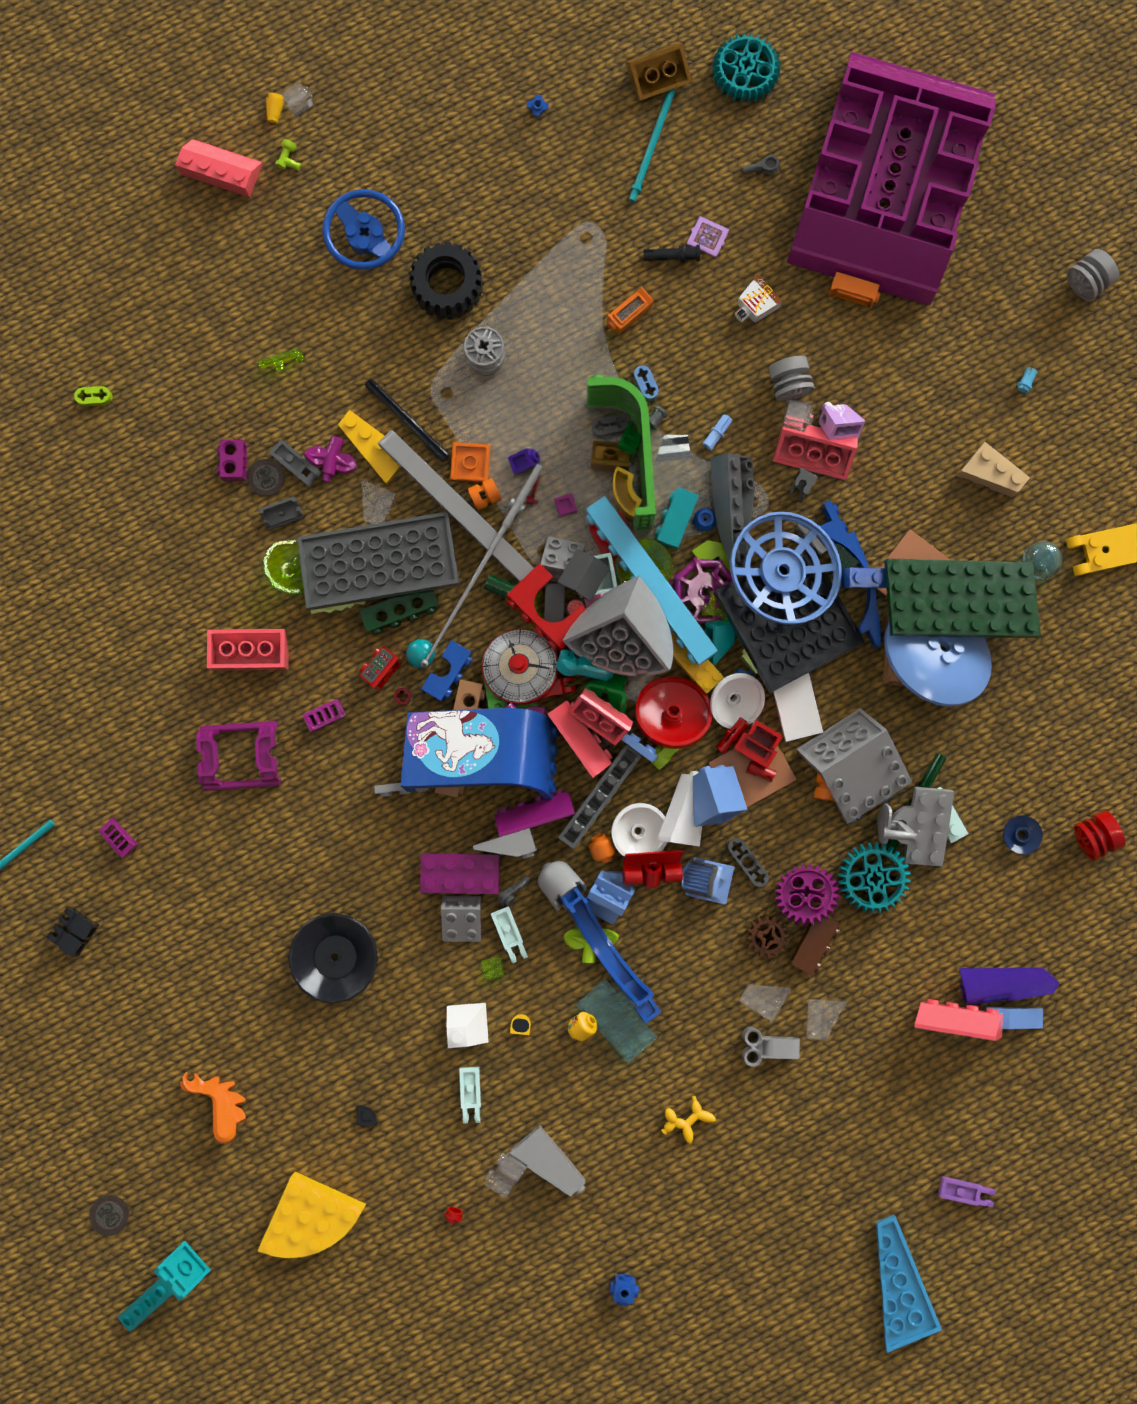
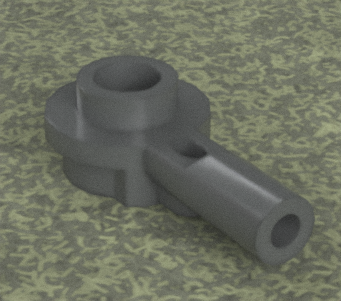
(769, 165)
(507, 896)

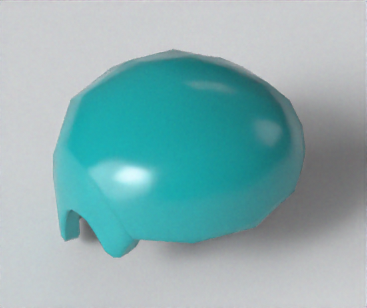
(418, 651)

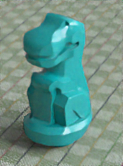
(571, 665)

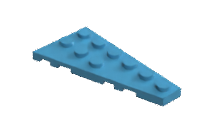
(905, 1302)

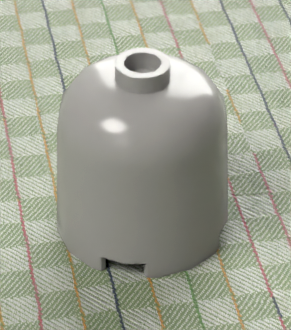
(557, 880)

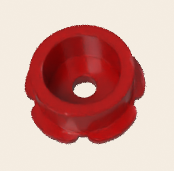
(453, 1215)

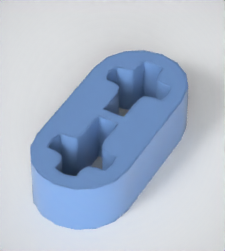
(650, 381)

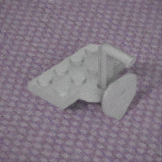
(924, 825)

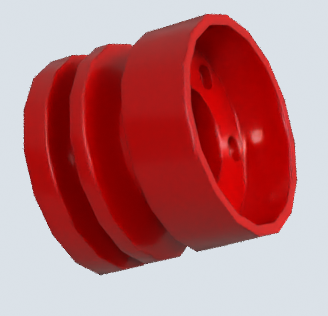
(1099, 835)

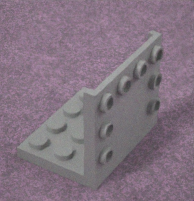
(856, 763)

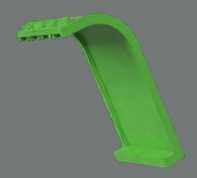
(625, 396)

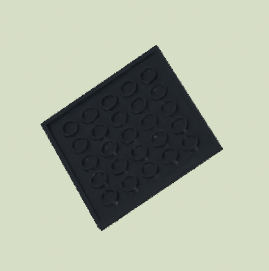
(789, 651)

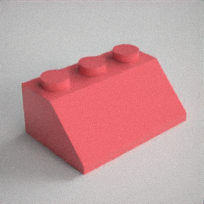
(600, 716)

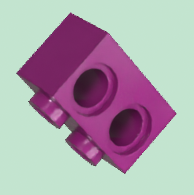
(238, 459)

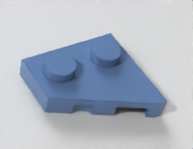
(647, 751)

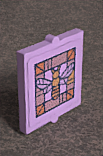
(708, 235)

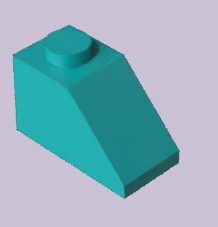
(721, 636)

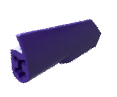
(1007, 984)

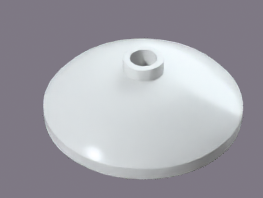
(747, 700)
(633, 816)

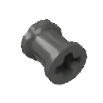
(656, 417)

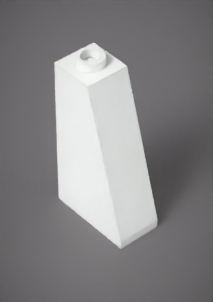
(679, 820)

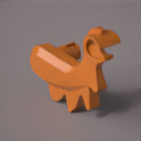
(225, 1110)

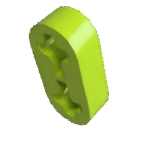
(93, 392)

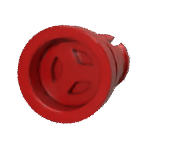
(756, 769)

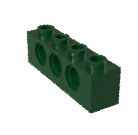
(370, 614)

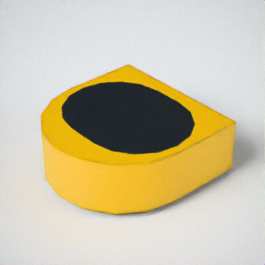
(520, 1025)

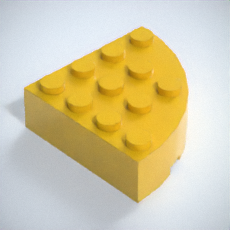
(309, 1219)

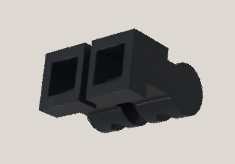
(81, 930)

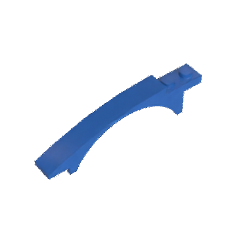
(838, 534)
(625, 979)

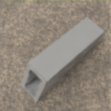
(549, 1161)

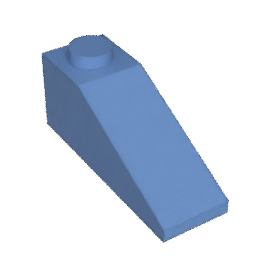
(1020, 1017)

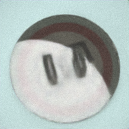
(265, 477)
(109, 1215)

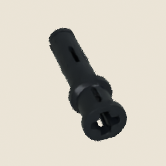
(682, 253)

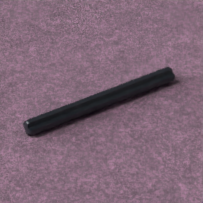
(407, 420)

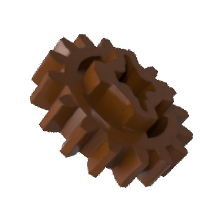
(770, 927)

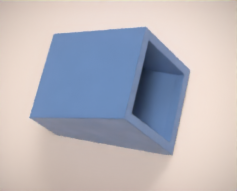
(716, 796)

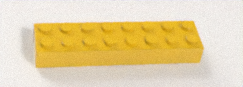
(705, 675)

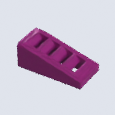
(314, 712)
(123, 853)

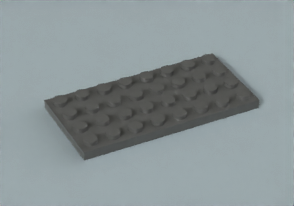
(377, 561)

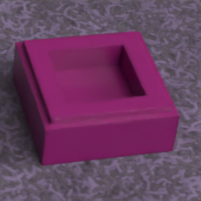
(565, 505)

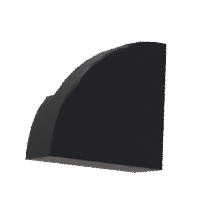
(365, 1116)

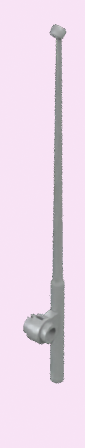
(516, 507)

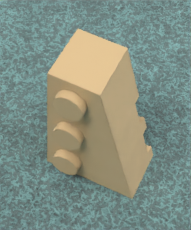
(994, 471)

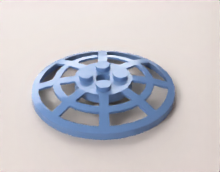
(792, 562)

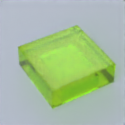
(492, 967)

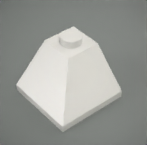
(466, 1025)

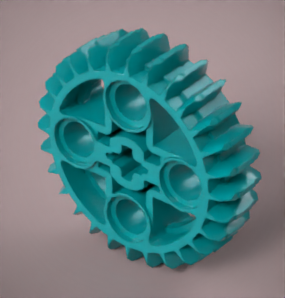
(745, 59)
(872, 867)

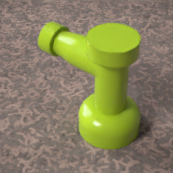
(288, 146)

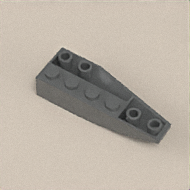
(732, 500)

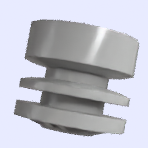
(1093, 274)
(485, 361)
(791, 378)

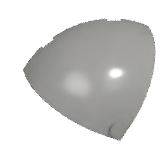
(624, 632)

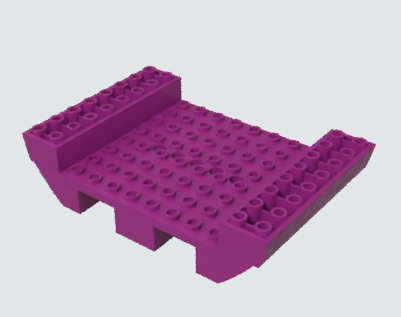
(914, 237)

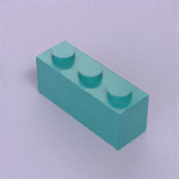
(676, 518)

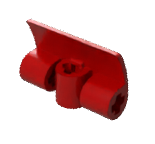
(652, 868)

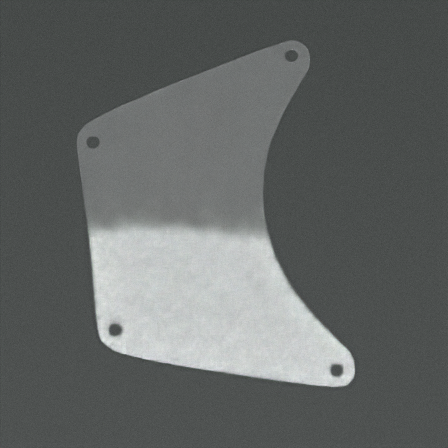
(540, 402)

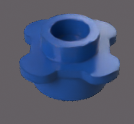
(537, 111)

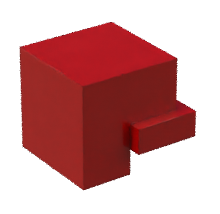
(759, 744)

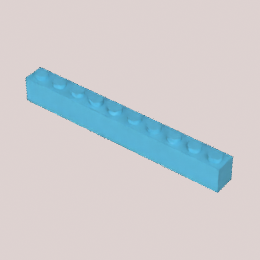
(638, 563)

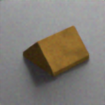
(607, 457)

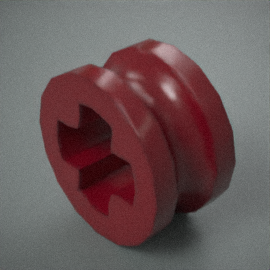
(398, 700)

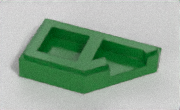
(630, 440)

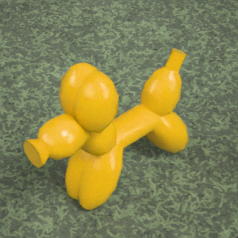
(698, 1113)

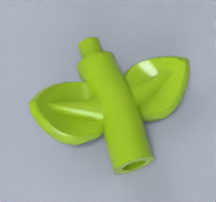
(576, 941)

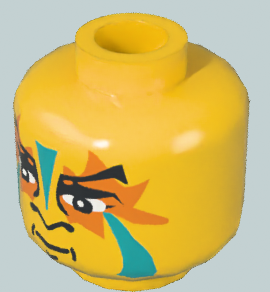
(582, 1026)

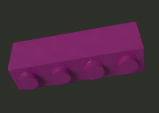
(533, 814)

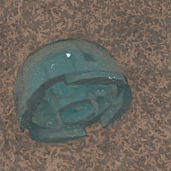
(1045, 558)

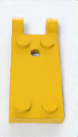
(1120, 544)

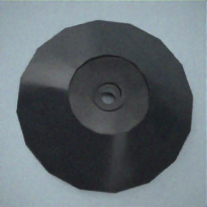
(313, 963)

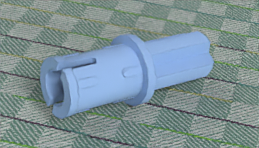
(717, 432)

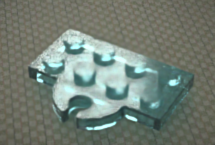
(617, 1020)

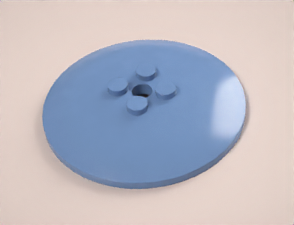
(937, 675)

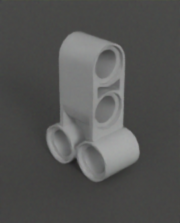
(769, 1047)

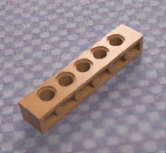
(465, 690)

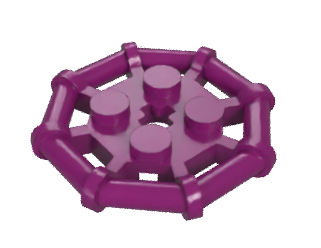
(701, 580)

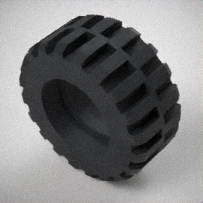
(446, 257)

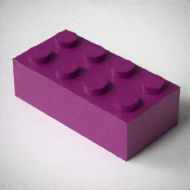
(460, 873)

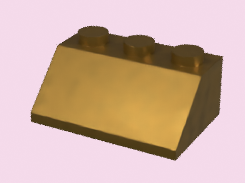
(659, 71)

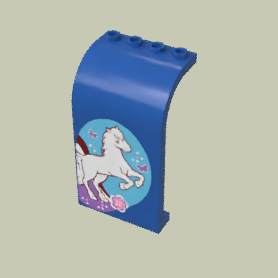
(480, 749)

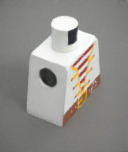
(757, 301)

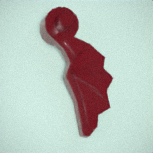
(530, 499)

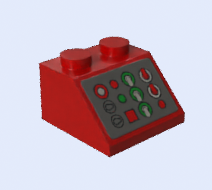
(380, 668)

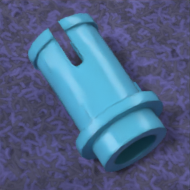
(1026, 381)

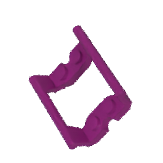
(264, 761)

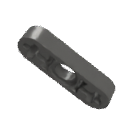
(752, 877)

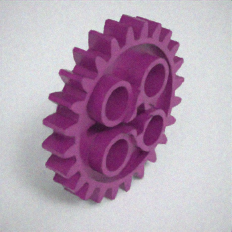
(805, 911)

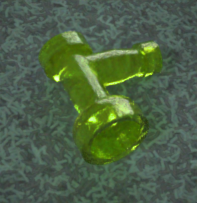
(711, 608)

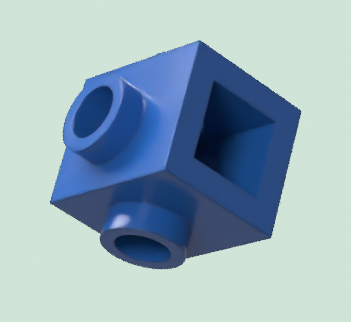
(621, 1283)

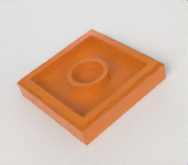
(470, 462)

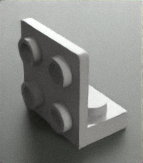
(557, 555)
(461, 918)

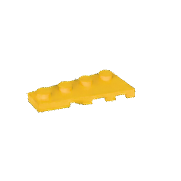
(366, 441)

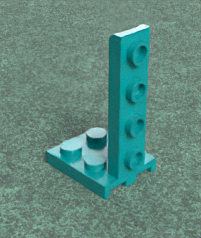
(176, 1276)

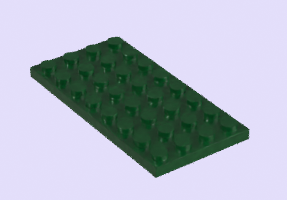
(961, 598)

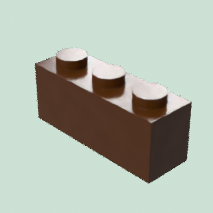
(814, 945)

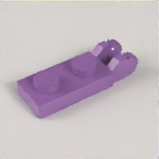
(964, 1191)

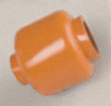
(602, 848)

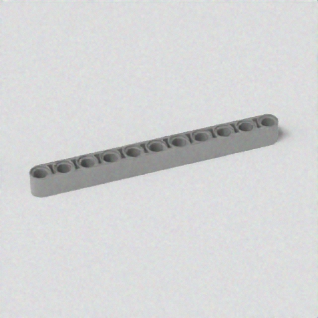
(454, 504)

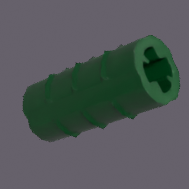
(498, 586)

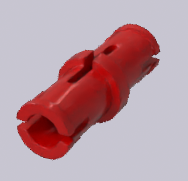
(732, 735)

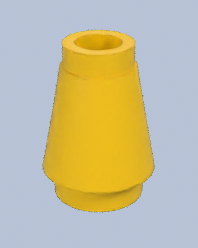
(274, 106)

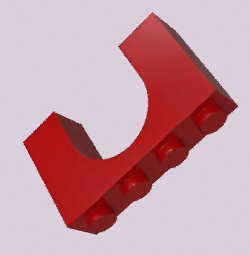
(522, 600)

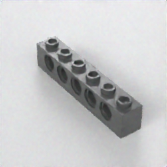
(600, 796)

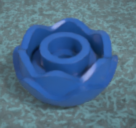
(700, 523)

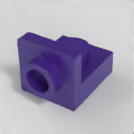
(524, 460)

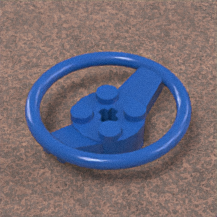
(359, 223)

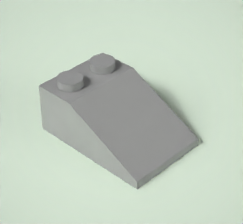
(513, 844)

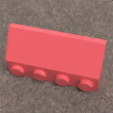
(218, 167)
(815, 451)
(247, 649)
(581, 739)
(959, 1020)

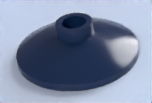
(1031, 830)

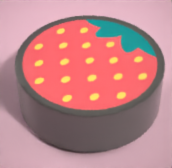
(573, 604)

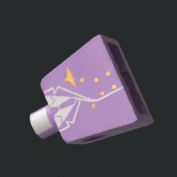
(840, 421)

